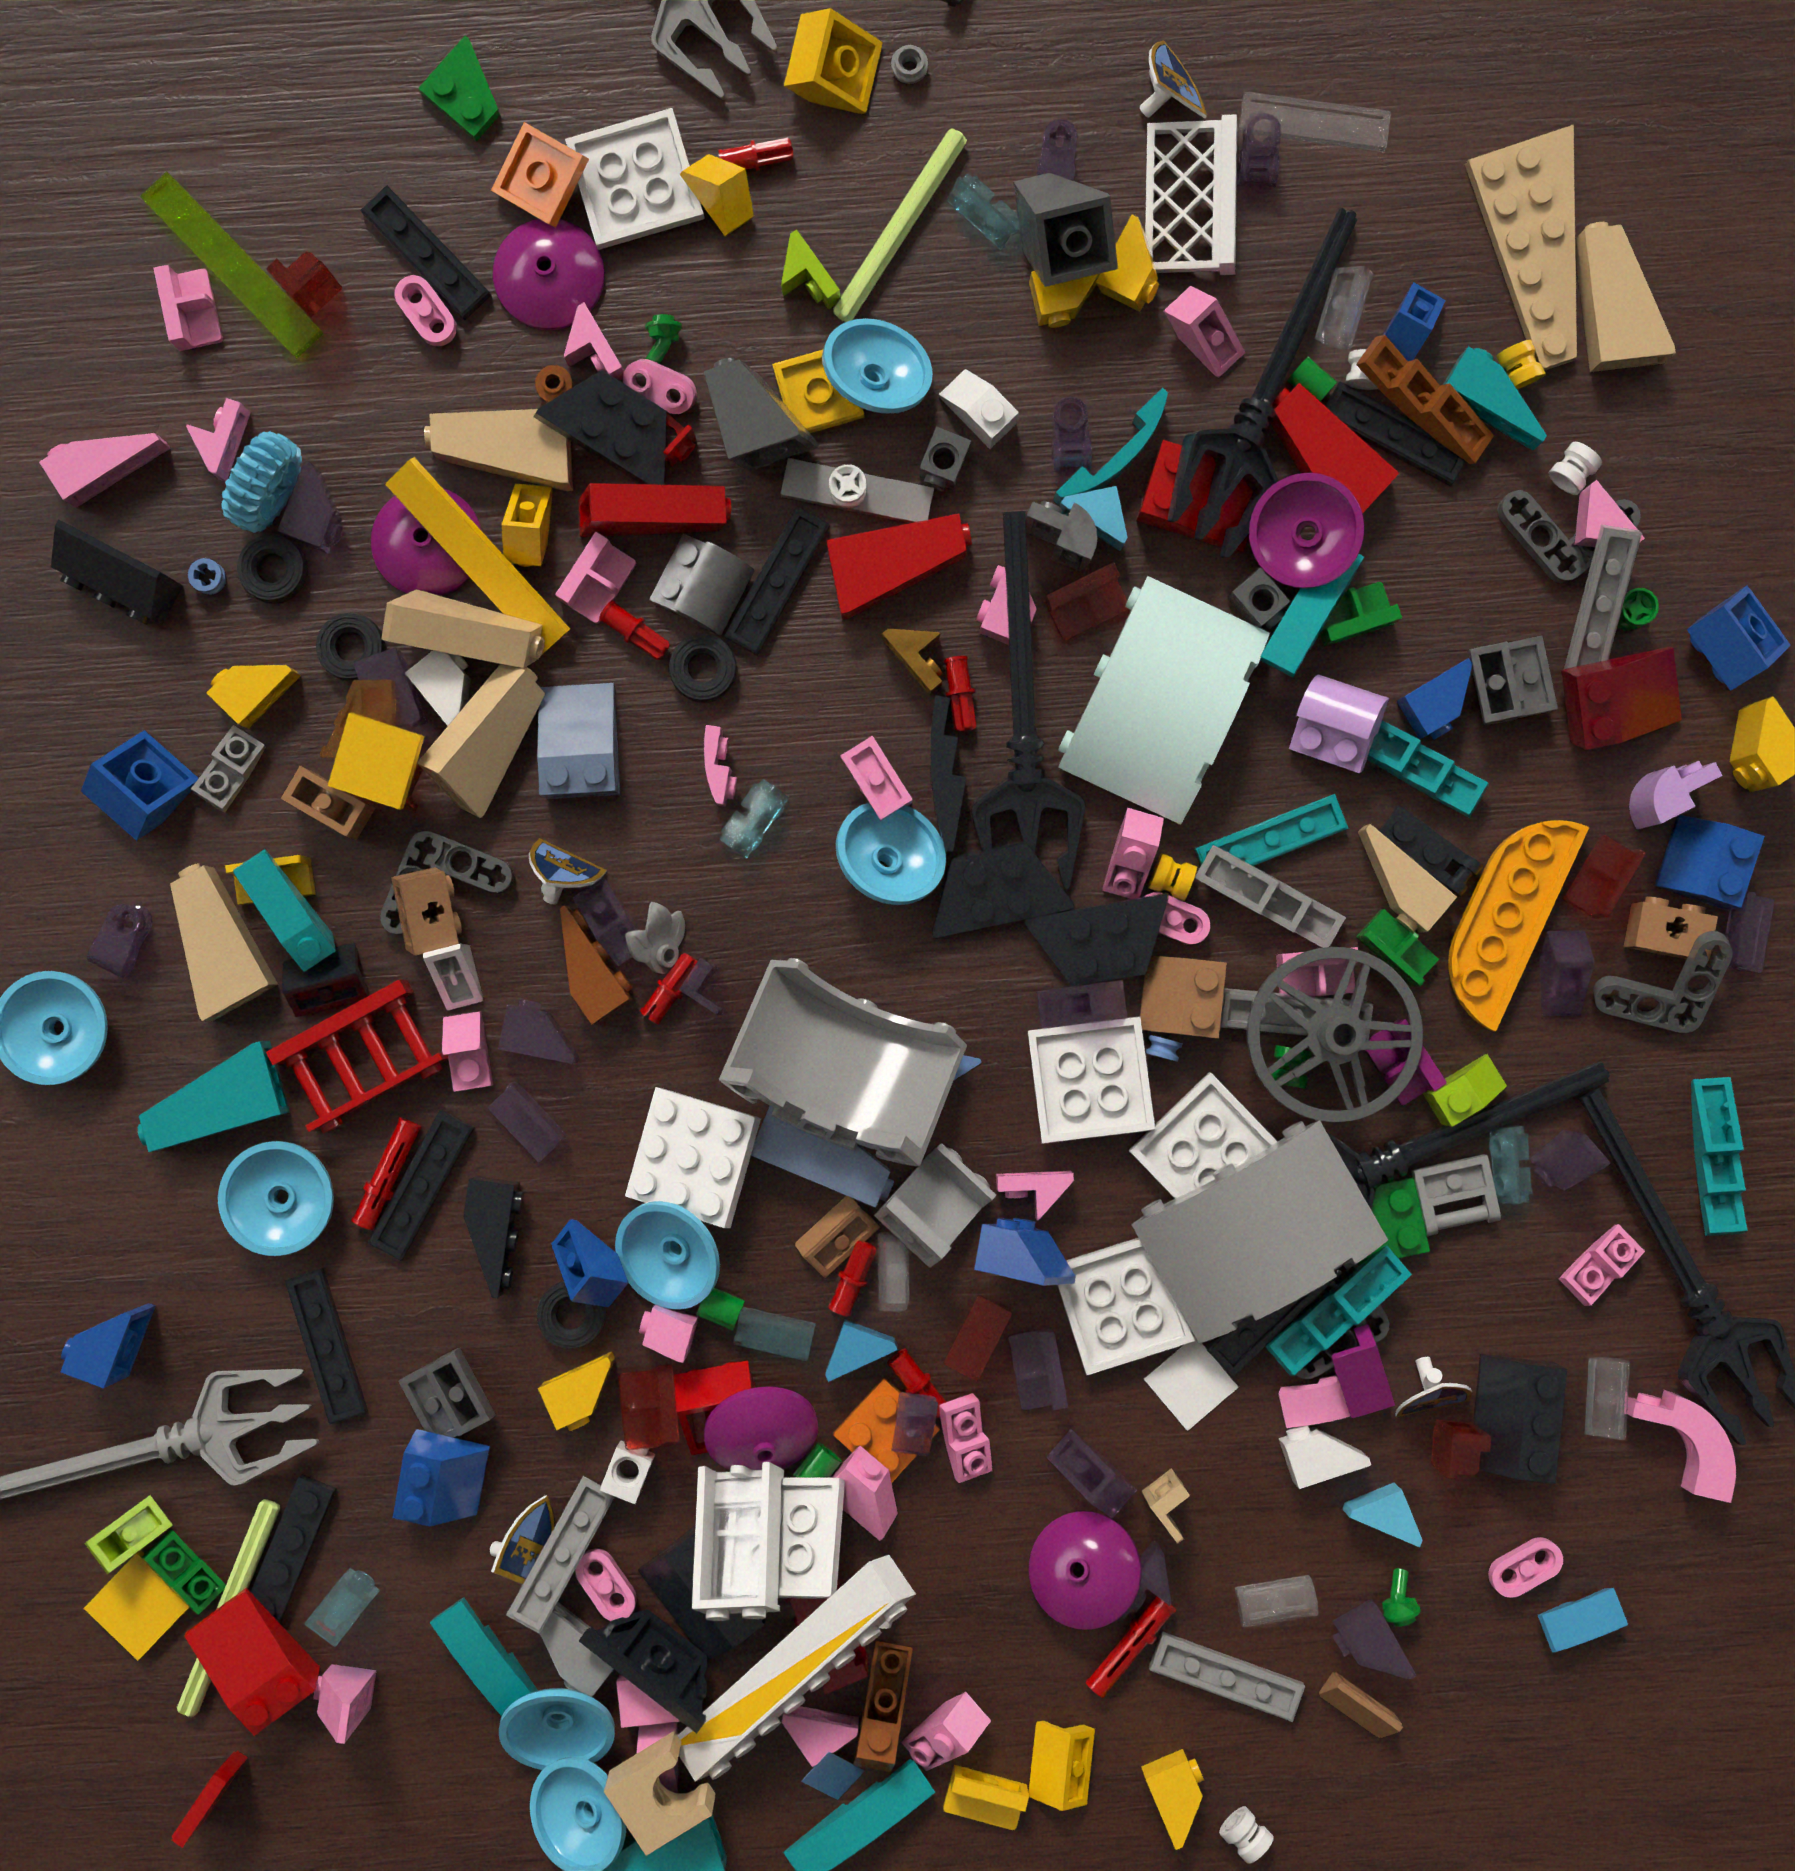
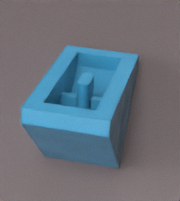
(856, 1348)

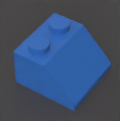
(1738, 638)
(138, 784)
(1709, 861)
(1022, 1253)
(108, 1349)
(440, 1479)

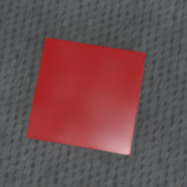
(208, 1798)

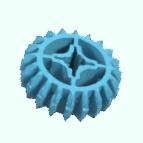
(261, 481)

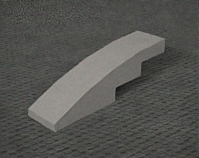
(1270, 897)

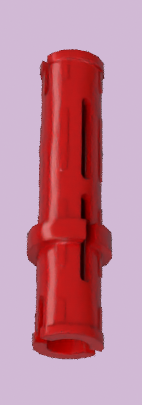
(386, 1173)
(1130, 1646)

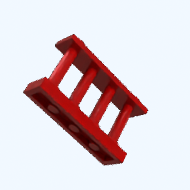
(327, 1037)

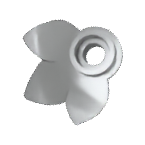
(659, 941)

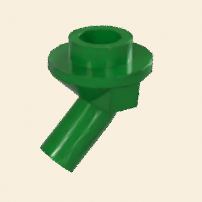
(665, 331)
(1399, 1608)

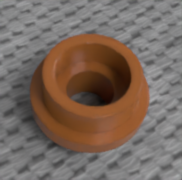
(545, 375)

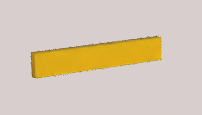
(473, 550)

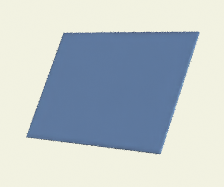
(833, 1775)

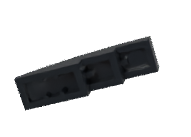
(946, 788)

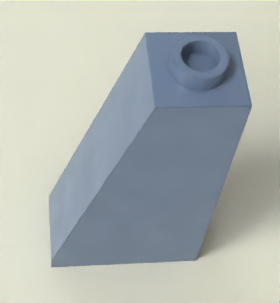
(823, 1162)

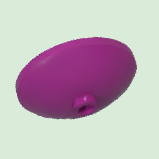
(551, 296)
(1302, 503)
(410, 563)
(761, 1428)
(1109, 1575)

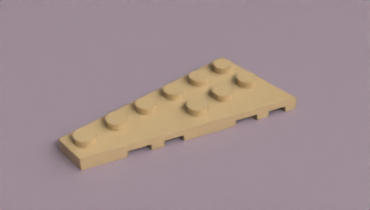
(1531, 222)

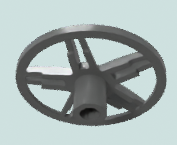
(1334, 1034)

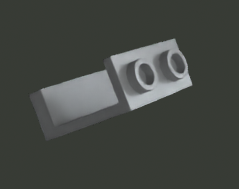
(935, 1204)

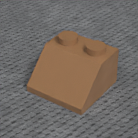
(1183, 996)

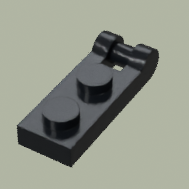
(1430, 850)

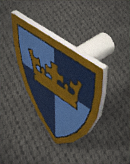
(1169, 81)
(561, 870)
(1434, 1394)
(523, 1541)

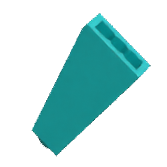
(223, 1099)
(691, 1851)

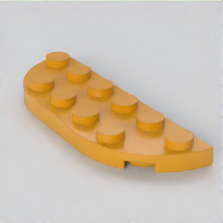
(1509, 915)

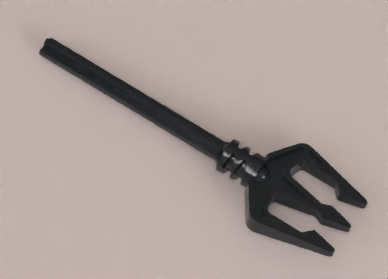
(1239, 448)
(1027, 787)
(1397, 1158)
(1719, 1334)

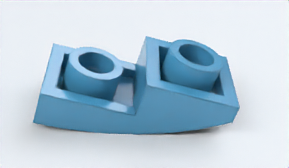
(1582, 1620)

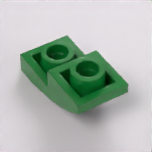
(184, 1572)

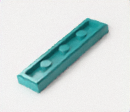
(1282, 832)

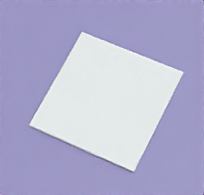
(1191, 1383)

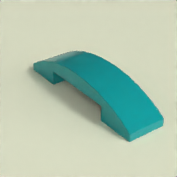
(1146, 421)

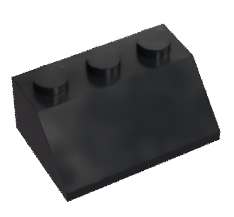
(112, 575)
(1523, 1413)
(672, 1581)

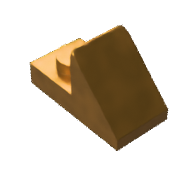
(908, 647)

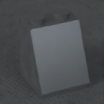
(1065, 228)
(753, 418)

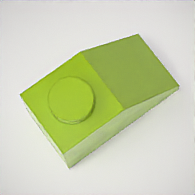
(1466, 1091)

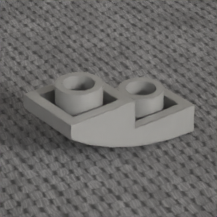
(229, 769)

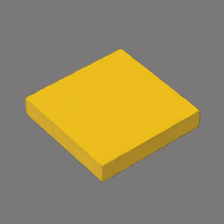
(811, 395)
(376, 761)
(136, 1607)

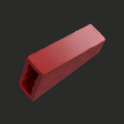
(1328, 446)
(651, 509)
(890, 559)

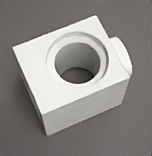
(622, 1486)

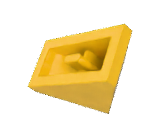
(721, 191)

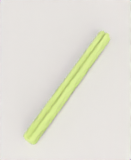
(900, 225)
(238, 1580)

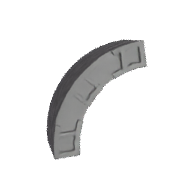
(843, 1065)
(1260, 1232)

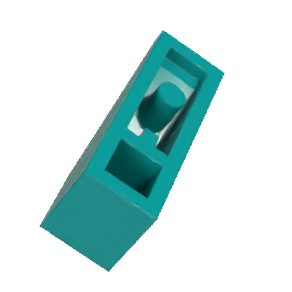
(1494, 397)
(286, 910)

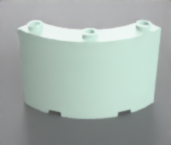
(1163, 700)

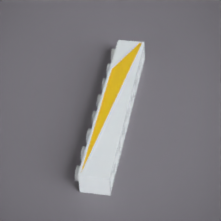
(795, 1666)

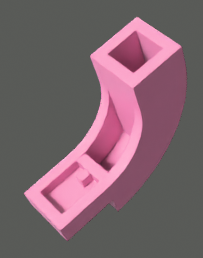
(1710, 1457)

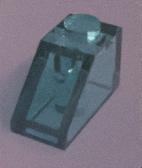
(343, 1606)

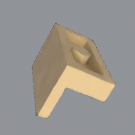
(1163, 1497)

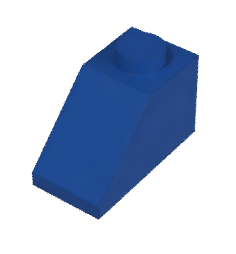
(1414, 320)
(1437, 702)
(588, 1266)

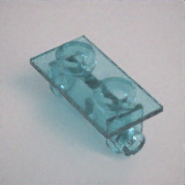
(972, 200)
(765, 805)
(1506, 1149)

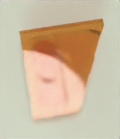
(366, 698)

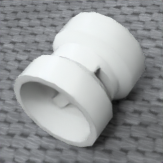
(1574, 469)
(1246, 1834)

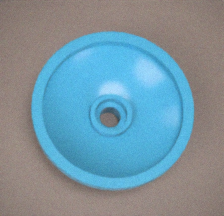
(877, 365)
(903, 842)
(27, 1030)
(251, 1203)
(657, 1265)
(556, 1726)
(575, 1816)

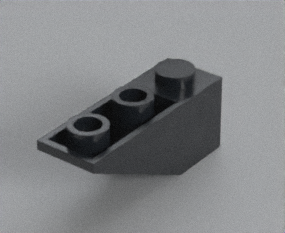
(490, 1222)

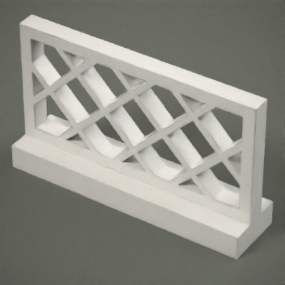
(1223, 187)

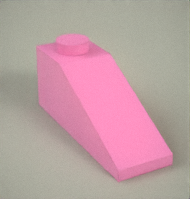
(91, 466)
(344, 1699)

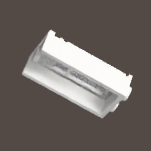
(737, 1542)

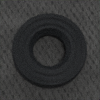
(252, 556)
(331, 633)
(686, 652)
(563, 1336)

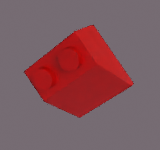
(701, 1391)

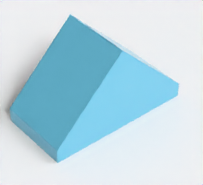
(1105, 511)
(1386, 1511)

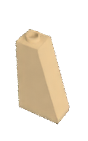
(1617, 304)
(503, 444)
(461, 629)
(483, 738)
(218, 947)

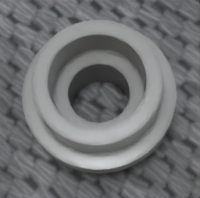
(913, 54)

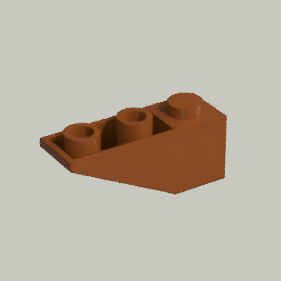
(590, 976)
(883, 1707)

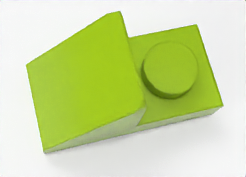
(803, 265)
(128, 1534)

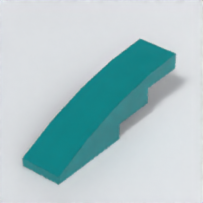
(1305, 621)
(1426, 769)
(1717, 1156)
(1338, 1310)
(482, 1656)
(860, 1821)

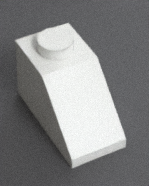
(980, 407)
(442, 683)
(1317, 1456)

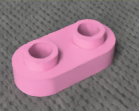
(426, 312)
(659, 383)
(1174, 917)
(1525, 1570)
(604, 1584)

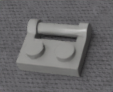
(1452, 1183)

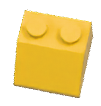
(833, 61)
(1763, 746)

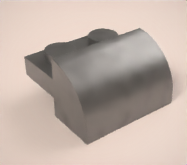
(1072, 534)
(702, 583)
(1512, 680)
(447, 1396)

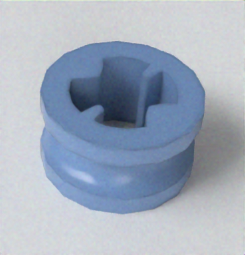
(216, 584)
(1163, 1048)

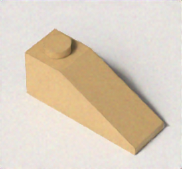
(1407, 886)

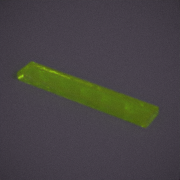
(231, 264)

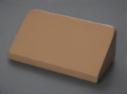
(835, 1235)
(1360, 1706)

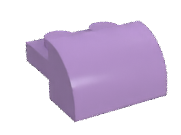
(1338, 723)
(1666, 792)

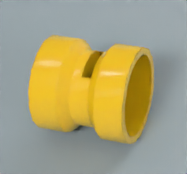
(1521, 364)
(1164, 874)

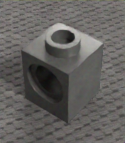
(948, 444)
(1259, 584)

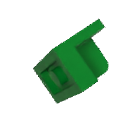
(1360, 613)
(1398, 948)

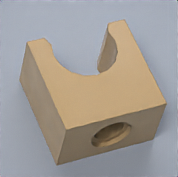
(646, 1805)

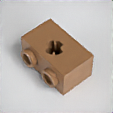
(326, 804)
(412, 896)
(1648, 924)

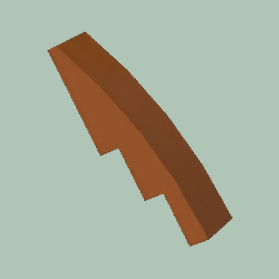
(1419, 396)

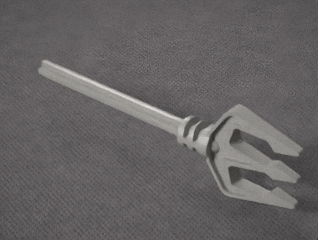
(677, 14)
(209, 1434)

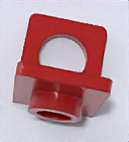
(682, 445)

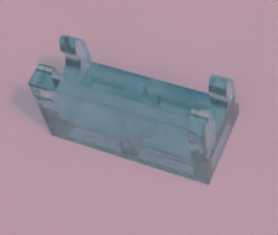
(774, 1333)

